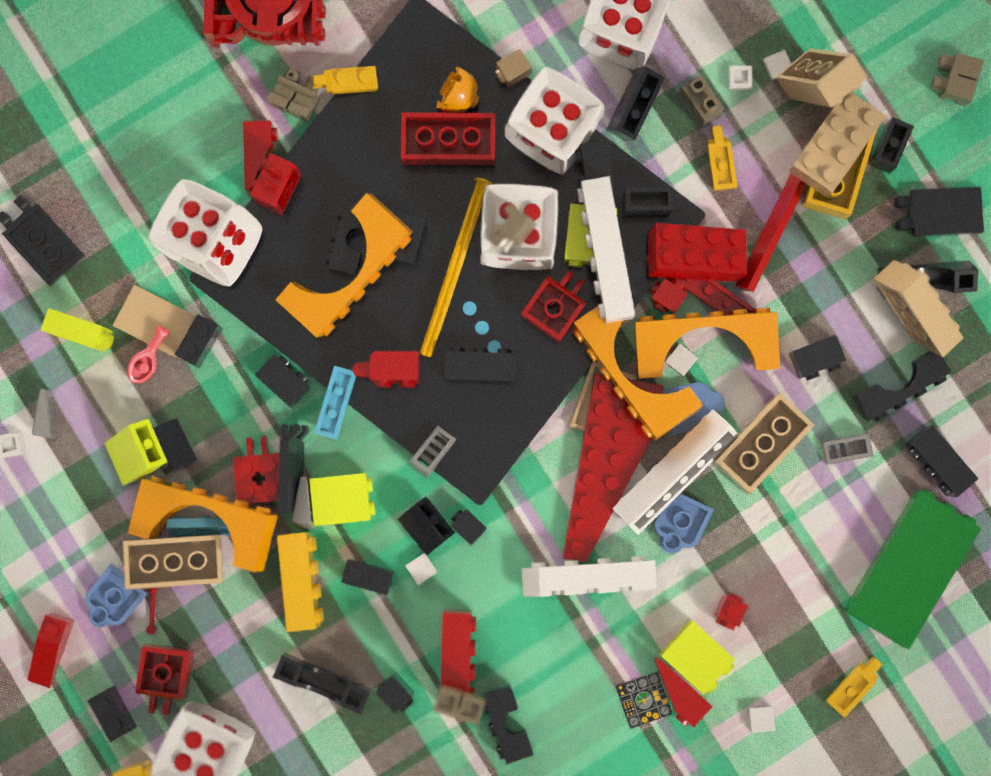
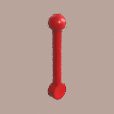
(151, 629)

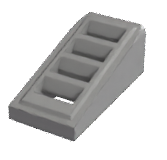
(44, 416)
(867, 445)
(421, 469)
(302, 513)

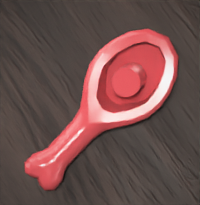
(144, 363)

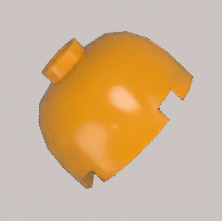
(458, 92)

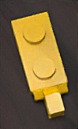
(347, 80)
(721, 160)
(854, 687)

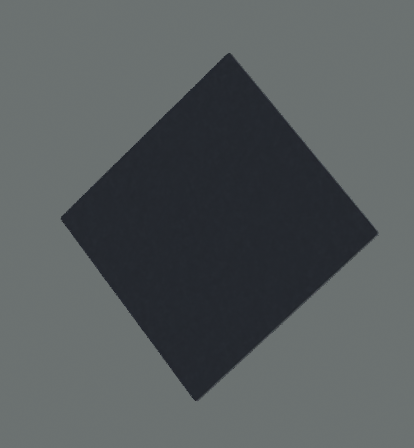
(357, 151)

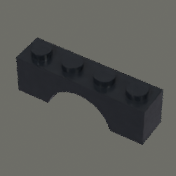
(948, 276)
(926, 370)
(321, 681)

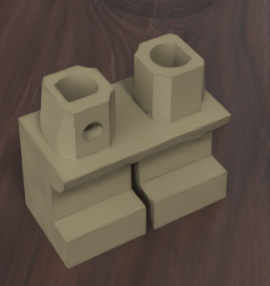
(960, 77)
(293, 97)
(702, 100)
(514, 229)
(459, 702)

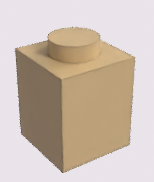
(513, 68)

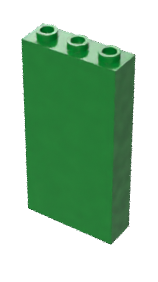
(912, 568)

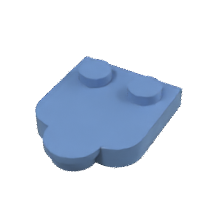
(710, 399)
(682, 523)
(110, 601)

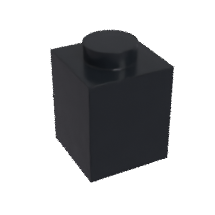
(467, 526)

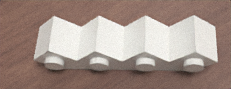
(589, 578)

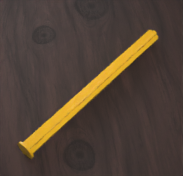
(454, 267)

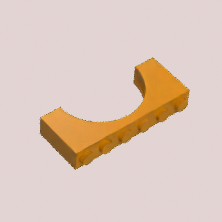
(384, 236)
(755, 330)
(656, 411)
(249, 527)

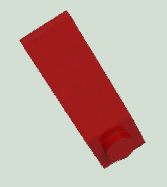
(258, 144)
(49, 649)
(684, 699)

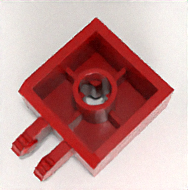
(275, 183)
(551, 294)
(391, 368)
(248, 467)
(153, 683)

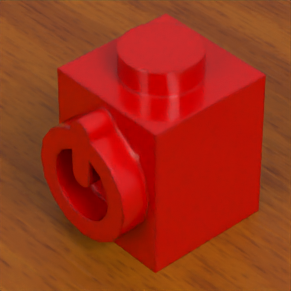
(668, 295)
(730, 611)

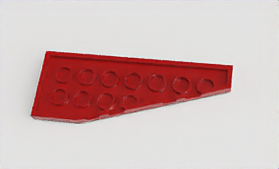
(607, 461)

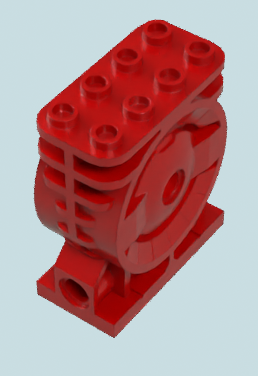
(299, 25)

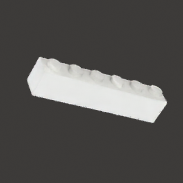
(607, 250)
(675, 471)

